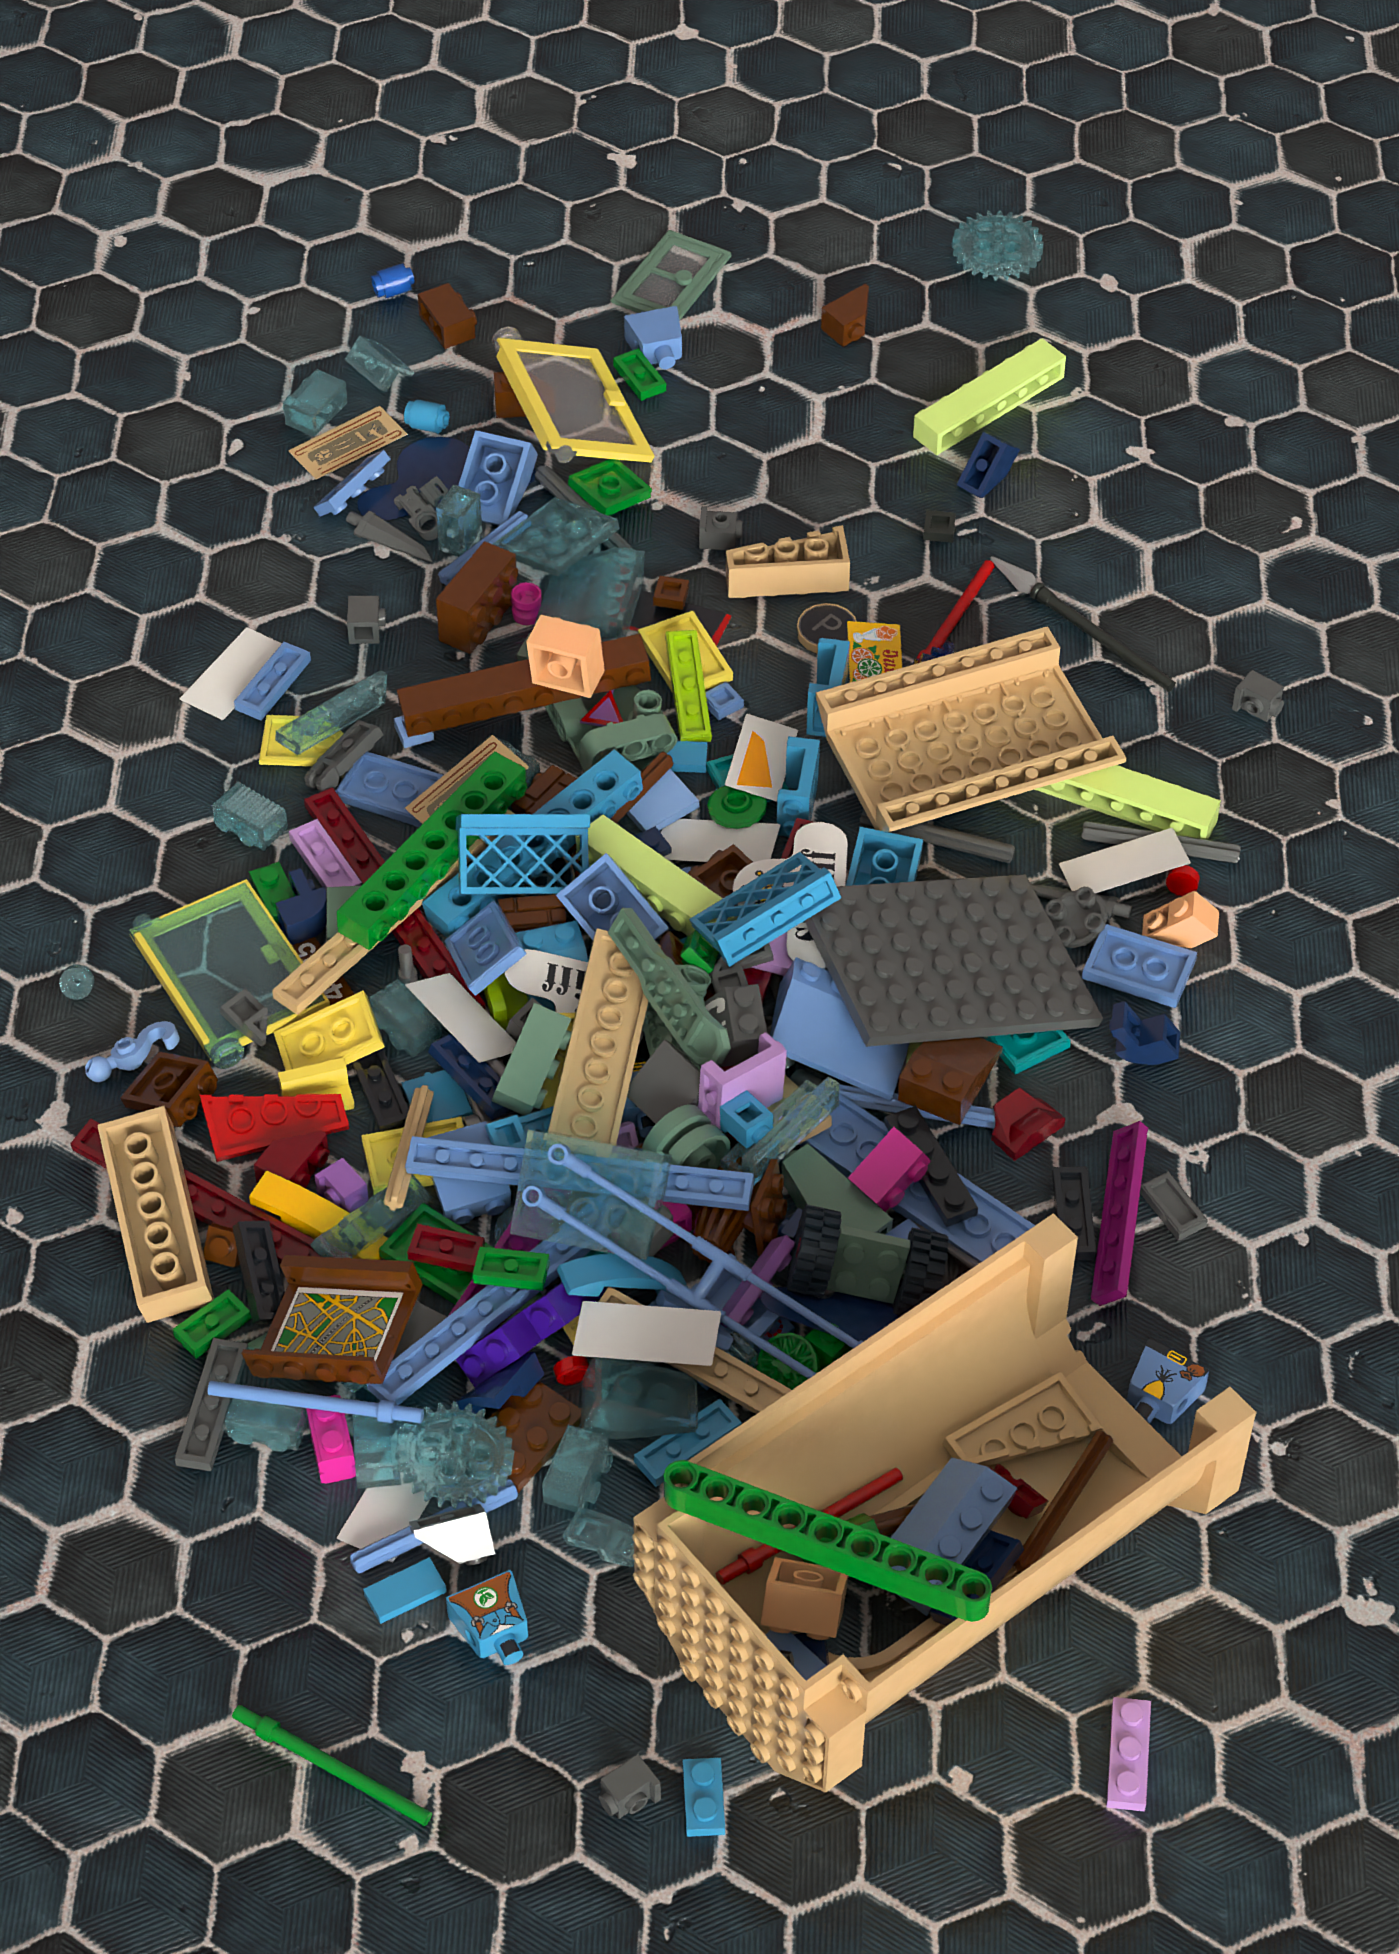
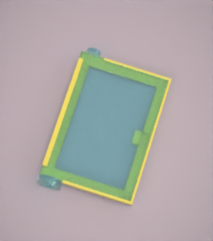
(212, 954)

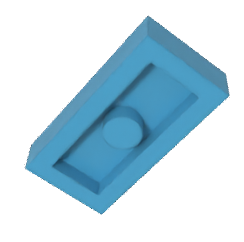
(703, 1797)

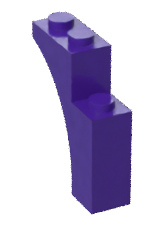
(521, 1333)

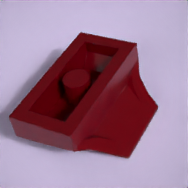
(1023, 1123)

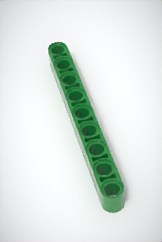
(835, 1555)

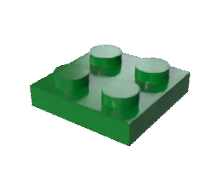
(609, 486)

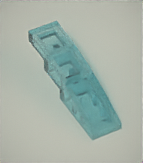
(368, 1223)

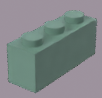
(533, 1060)

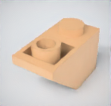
(1183, 922)

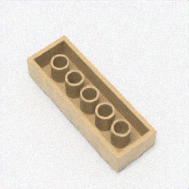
(155, 1214)

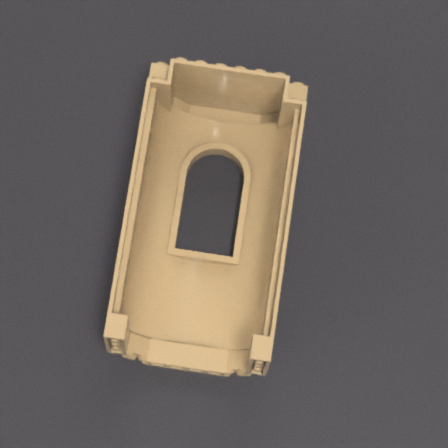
(889, 1409)

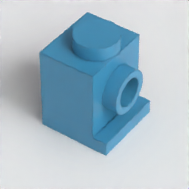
(748, 1125)

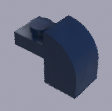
(304, 914)
(1145, 1040)

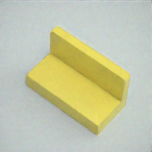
(318, 1078)

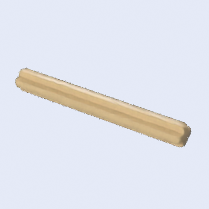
(414, 1126)

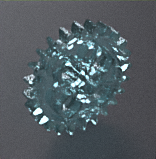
(997, 245)
(454, 1455)

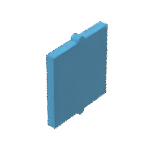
(448, 1098)

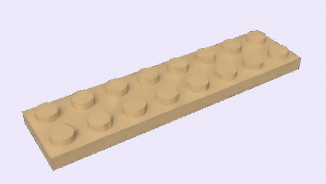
(601, 1046)

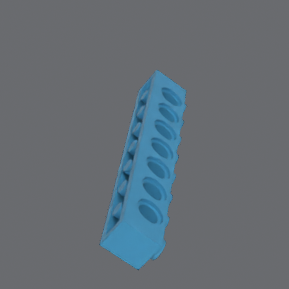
(598, 790)

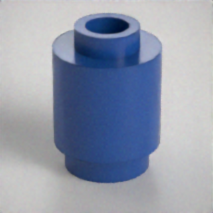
(392, 281)

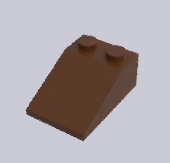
(947, 1076)

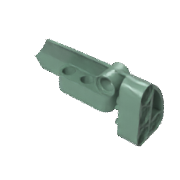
(637, 738)

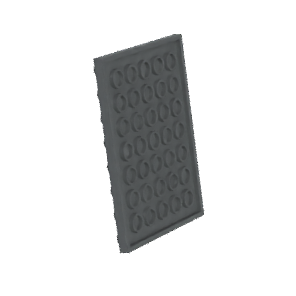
(950, 961)

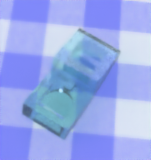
(602, 1534)

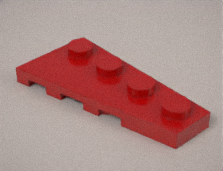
(251, 1123)

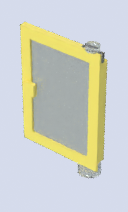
(570, 399)

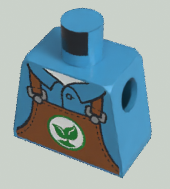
(491, 1617)

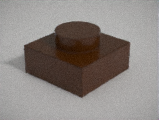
(671, 592)
(221, 1246)

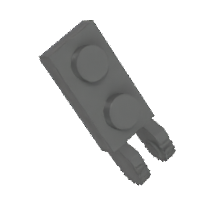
(342, 755)

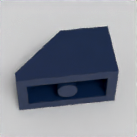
(987, 465)

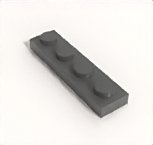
(208, 1412)

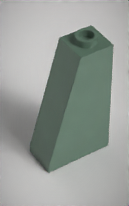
(818, 1183)

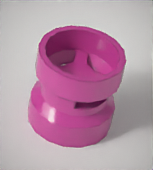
(526, 603)

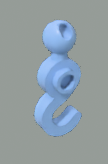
(131, 1052)

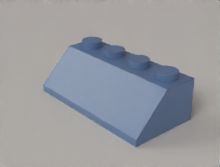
(955, 1514)

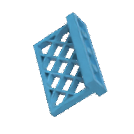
(514, 826)
(764, 922)

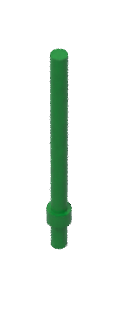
(270, 1730)

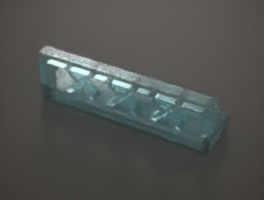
(334, 714)
(790, 1131)

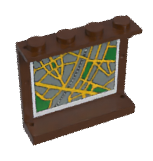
(337, 1320)

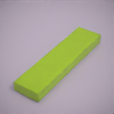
(688, 686)

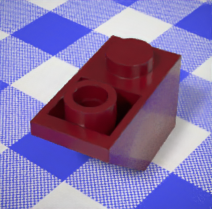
(294, 1157)

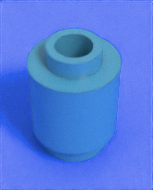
(426, 416)

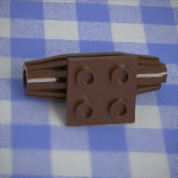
(766, 1209)

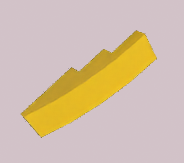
(303, 1209)

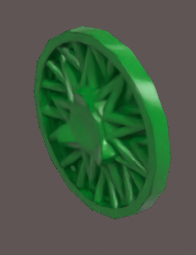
(735, 807)
(795, 1347)

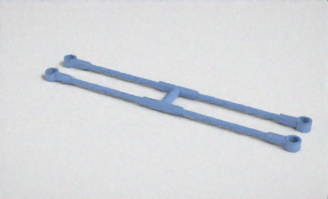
(719, 1258)

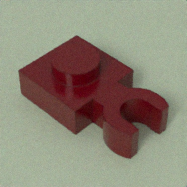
(1027, 1500)

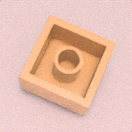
(565, 655)
(804, 1599)

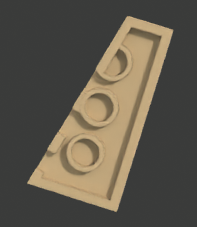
(1027, 1424)

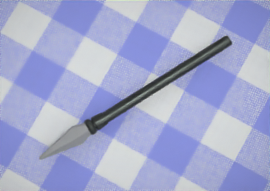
(1027, 583)

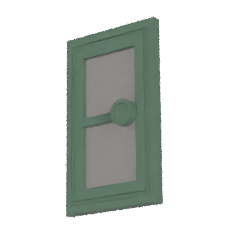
(672, 275)

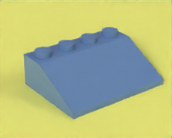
(821, 1034)

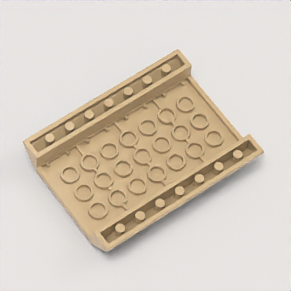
(962, 731)

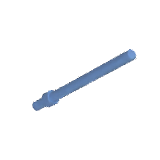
(384, 1411)

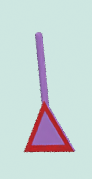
(603, 712)

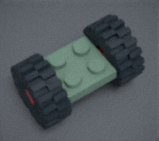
(865, 1261)

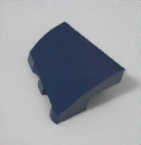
(514, 1380)

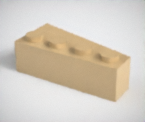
(790, 566)

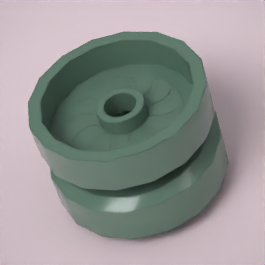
(689, 1138)

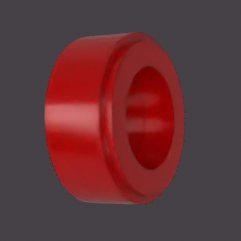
(1182, 880)
(571, 1370)

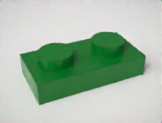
(639, 374)
(271, 886)
(699, 952)
(511, 1268)
(212, 1321)

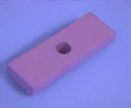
(773, 1259)

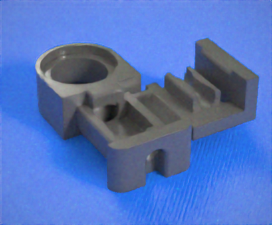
(424, 503)

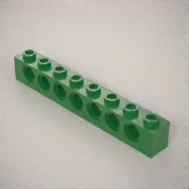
(428, 853)

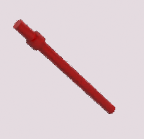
(960, 607)
(753, 1559)

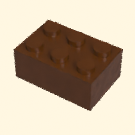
(476, 597)

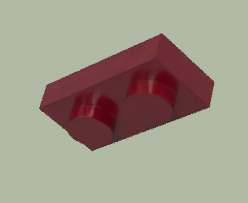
(445, 1248)

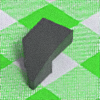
(247, 1016)

